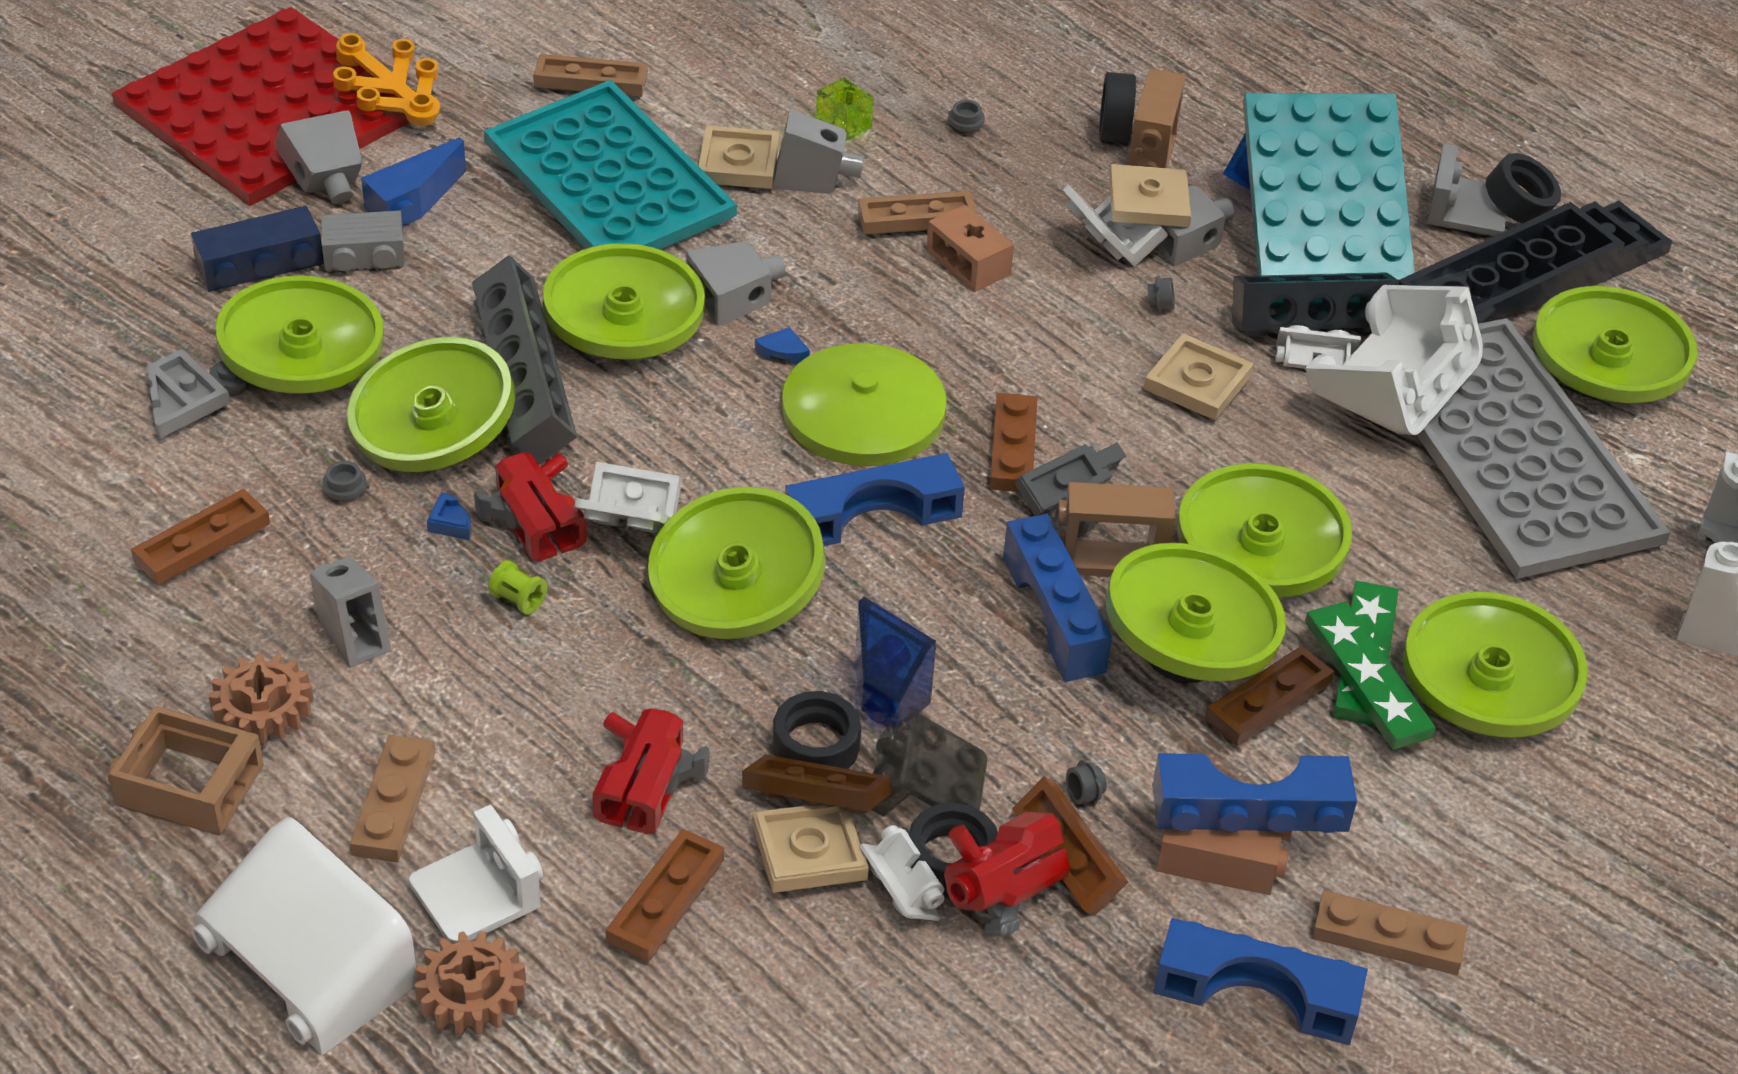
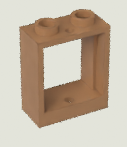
(1157, 119)
(1113, 505)
(211, 809)

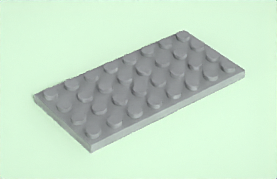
(1535, 465)

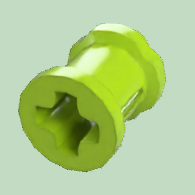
(518, 587)

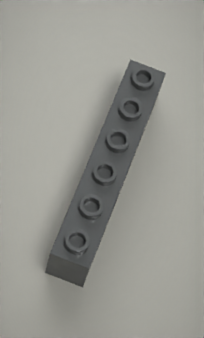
(519, 333)

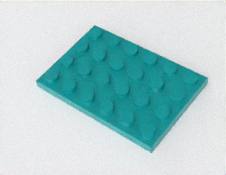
(609, 171)
(1327, 185)

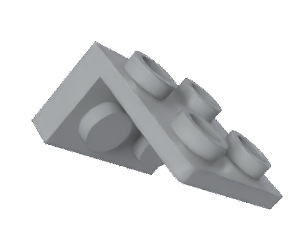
(1462, 201)

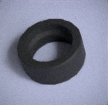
(1117, 108)
(1530, 174)
(817, 708)
(939, 822)

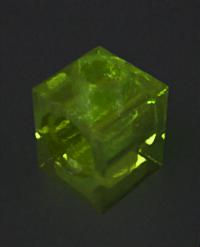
(845, 106)

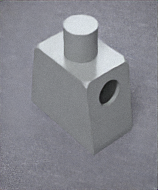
(322, 153)
(813, 156)
(1204, 228)
(734, 278)
(348, 593)

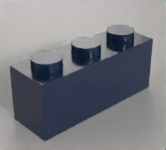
(257, 248)

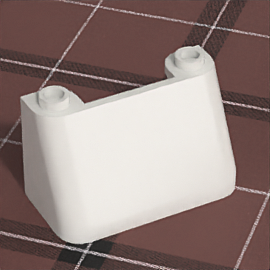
(1411, 363)
(1713, 608)
(310, 935)

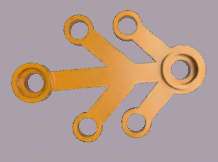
(418, 106)

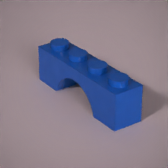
(919, 488)
(1073, 623)
(1200, 797)
(1317, 989)

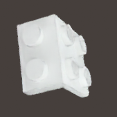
(1123, 239)
(631, 494)
(482, 882)

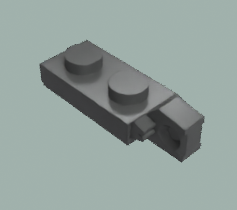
(1050, 481)

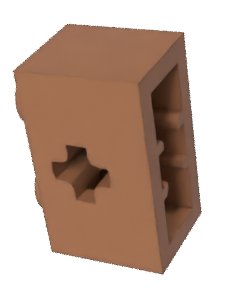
(970, 247)

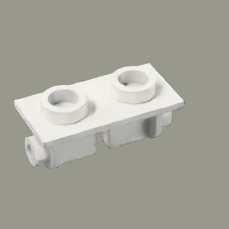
(1298, 345)
(914, 889)

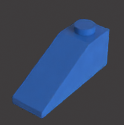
(415, 182)

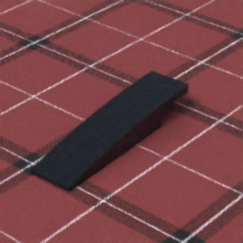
(1546, 257)

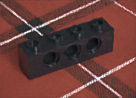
(1255, 294)

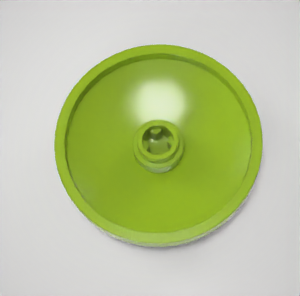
(623, 301)
(299, 334)
(1614, 344)
(431, 404)
(864, 404)
(1271, 522)
(737, 562)
(1195, 612)
(1495, 664)

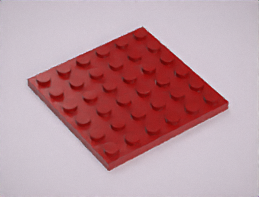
(231, 97)

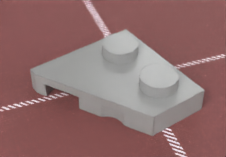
(182, 392)

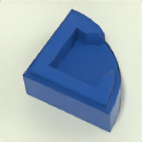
(783, 345)
(449, 518)

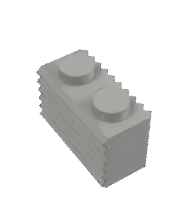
(362, 241)

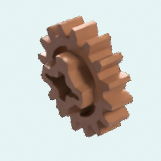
(283, 690)
(470, 983)

